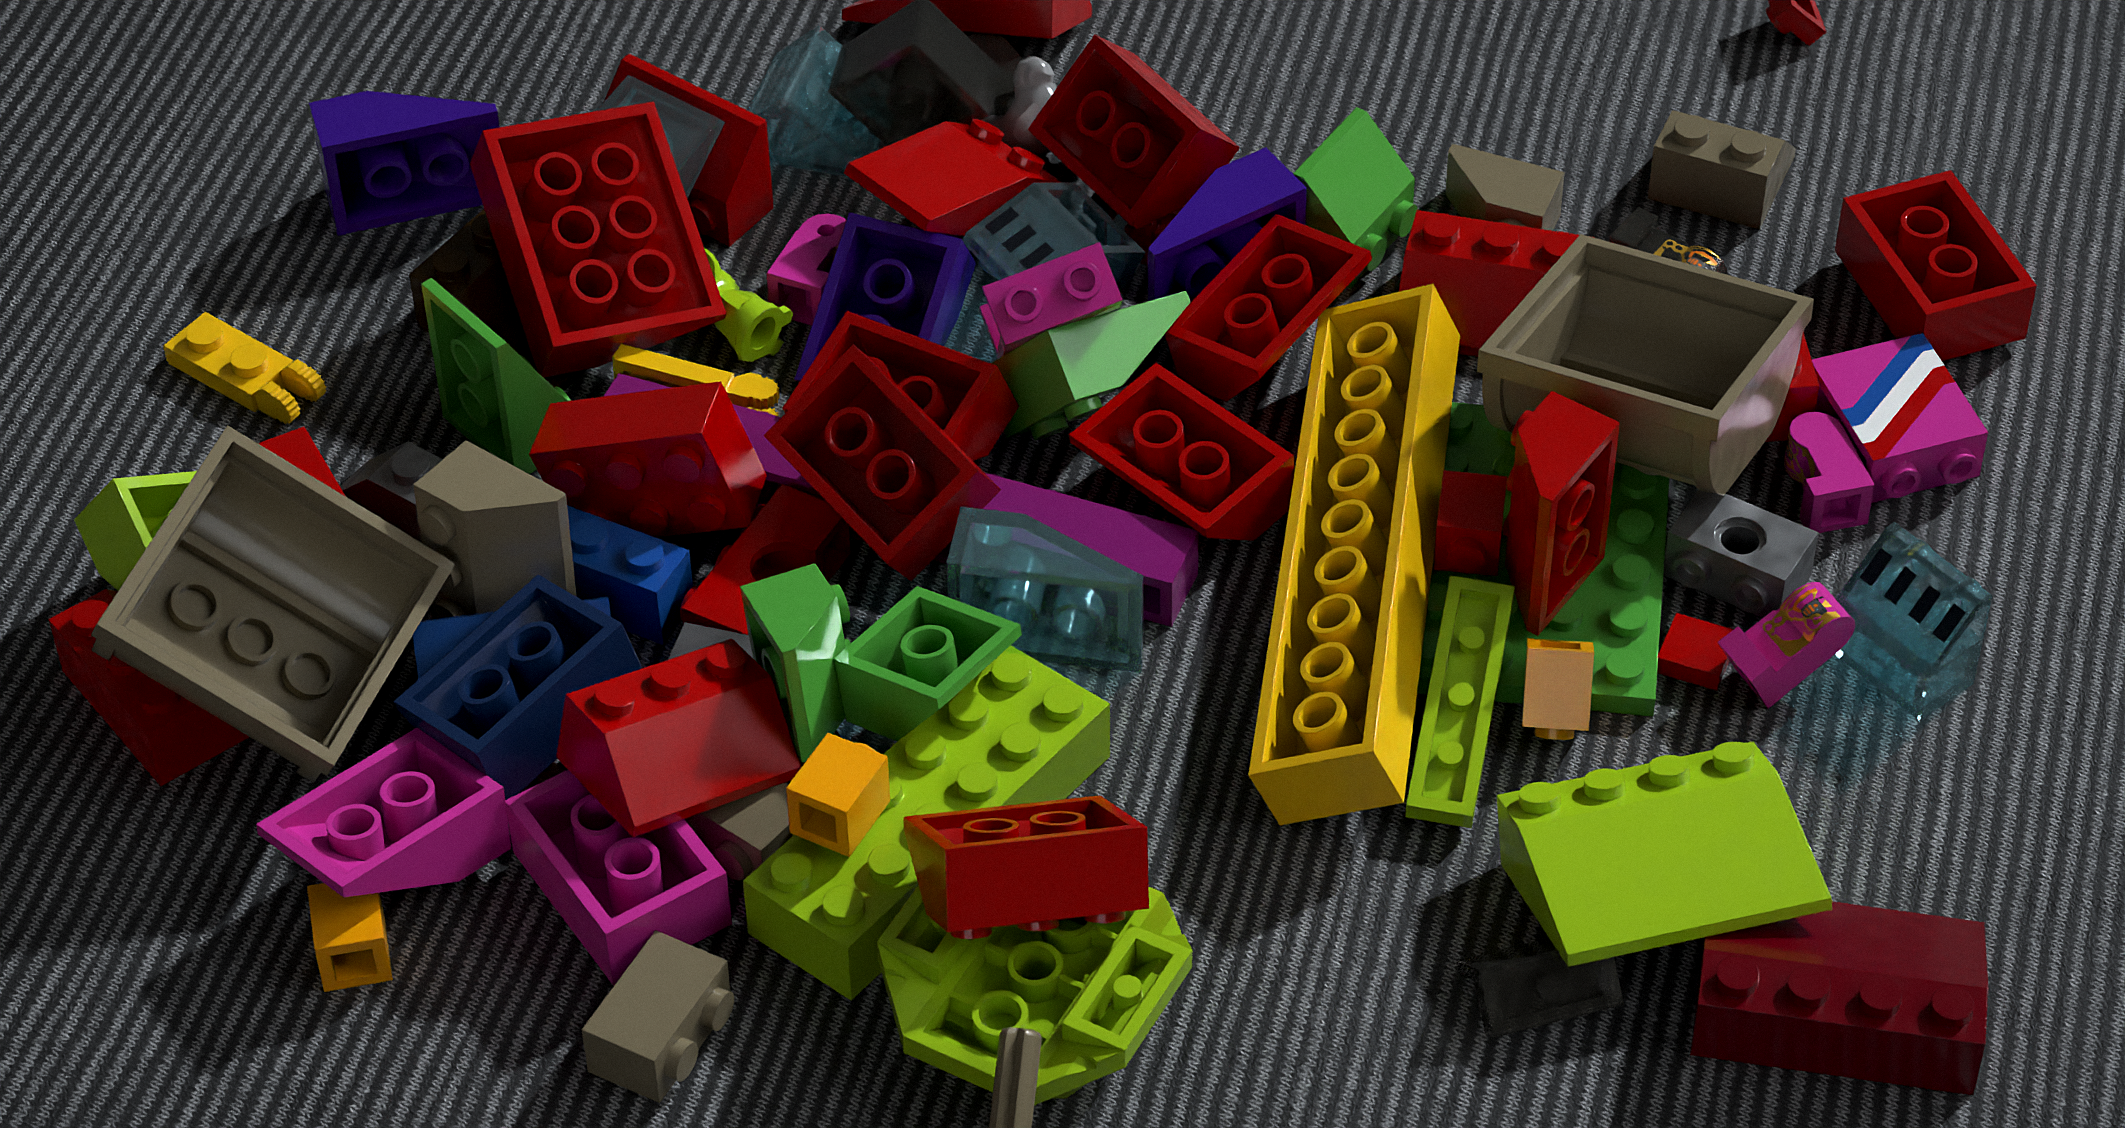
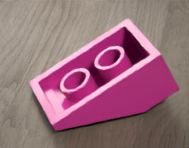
(395, 821)

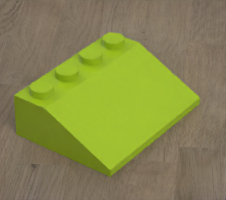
(1659, 853)

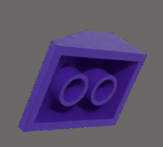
(397, 156)
(1221, 221)
(895, 278)

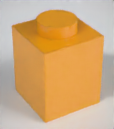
(1557, 687)
(838, 794)
(349, 938)

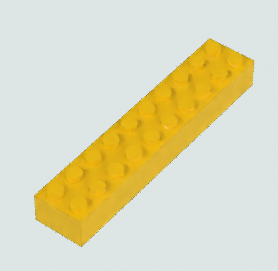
(1357, 560)

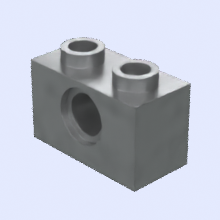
(1739, 552)

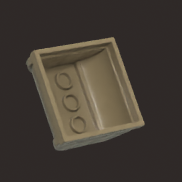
(1661, 346)
(272, 603)

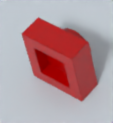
(1798, 17)

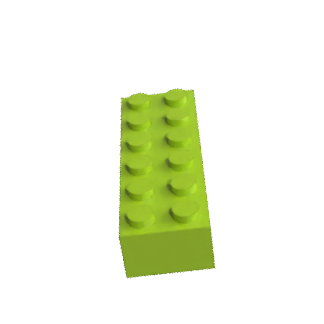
(999, 742)

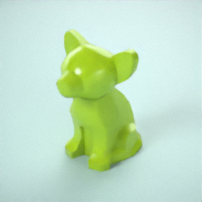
(750, 321)

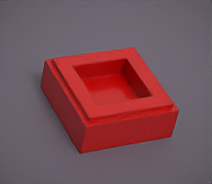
(1693, 652)

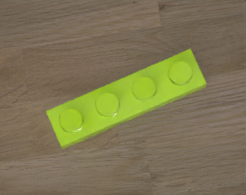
(1460, 702)

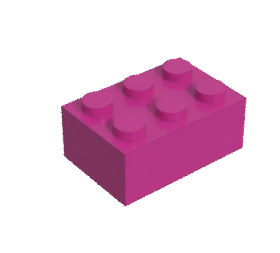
(613, 884)

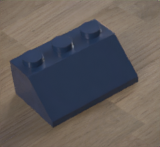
(506, 683)

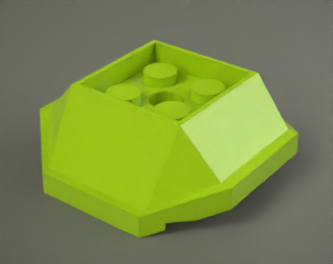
(1078, 985)

